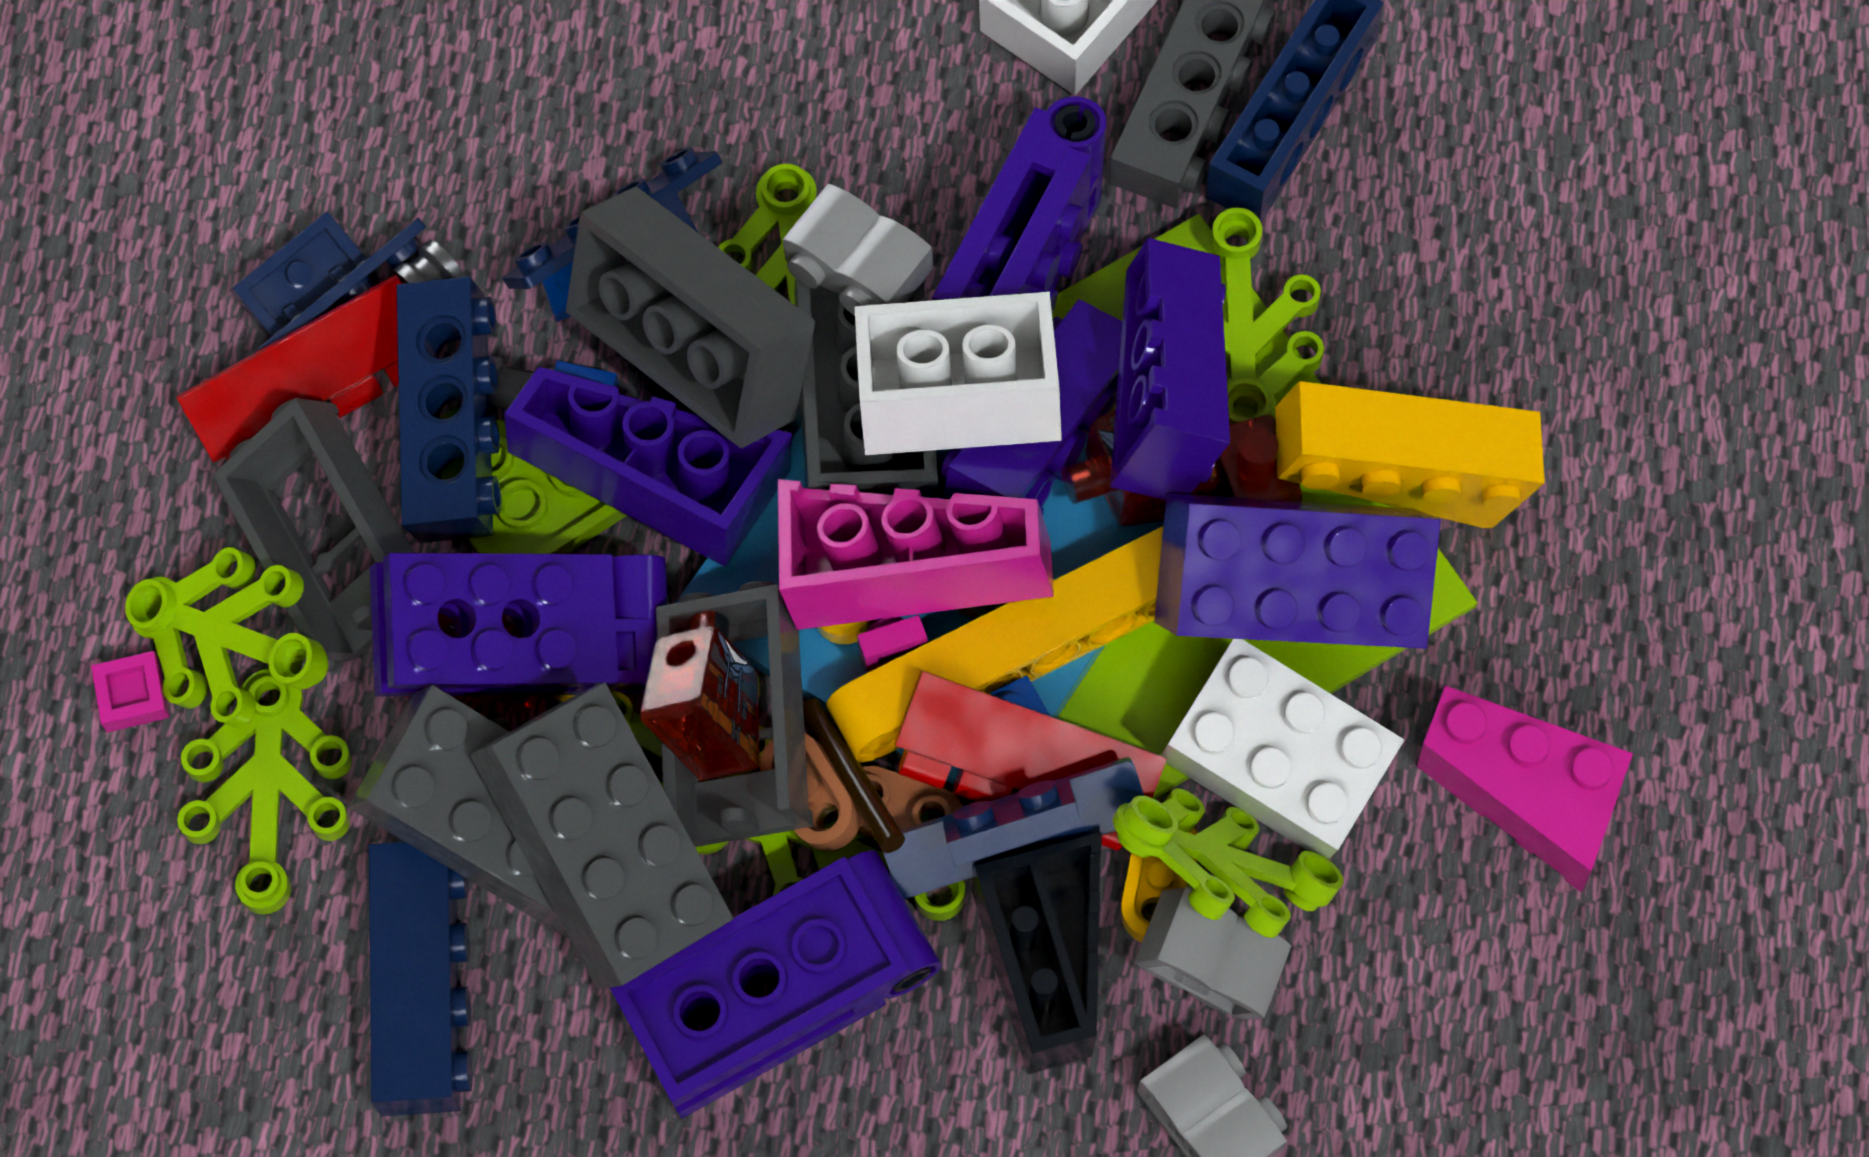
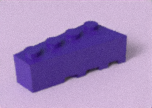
(1170, 372)
(1088, 382)
(648, 459)

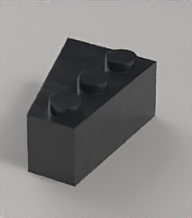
(1044, 945)

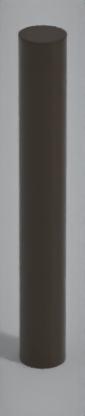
(853, 777)

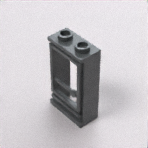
(248, 486)
(760, 800)

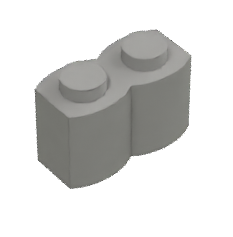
(856, 252)
(1212, 959)
(1207, 1106)

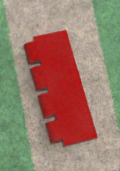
(317, 362)
(1002, 744)

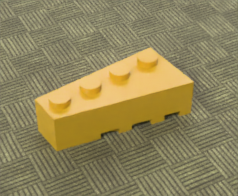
(1411, 451)

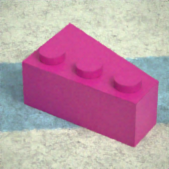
(1527, 778)

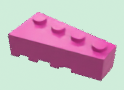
(905, 553)

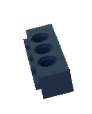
(1292, 103)
(427, 320)

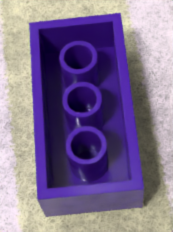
(1296, 571)

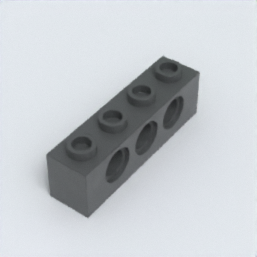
(1166, 168)

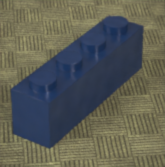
(416, 983)

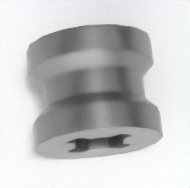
(430, 265)

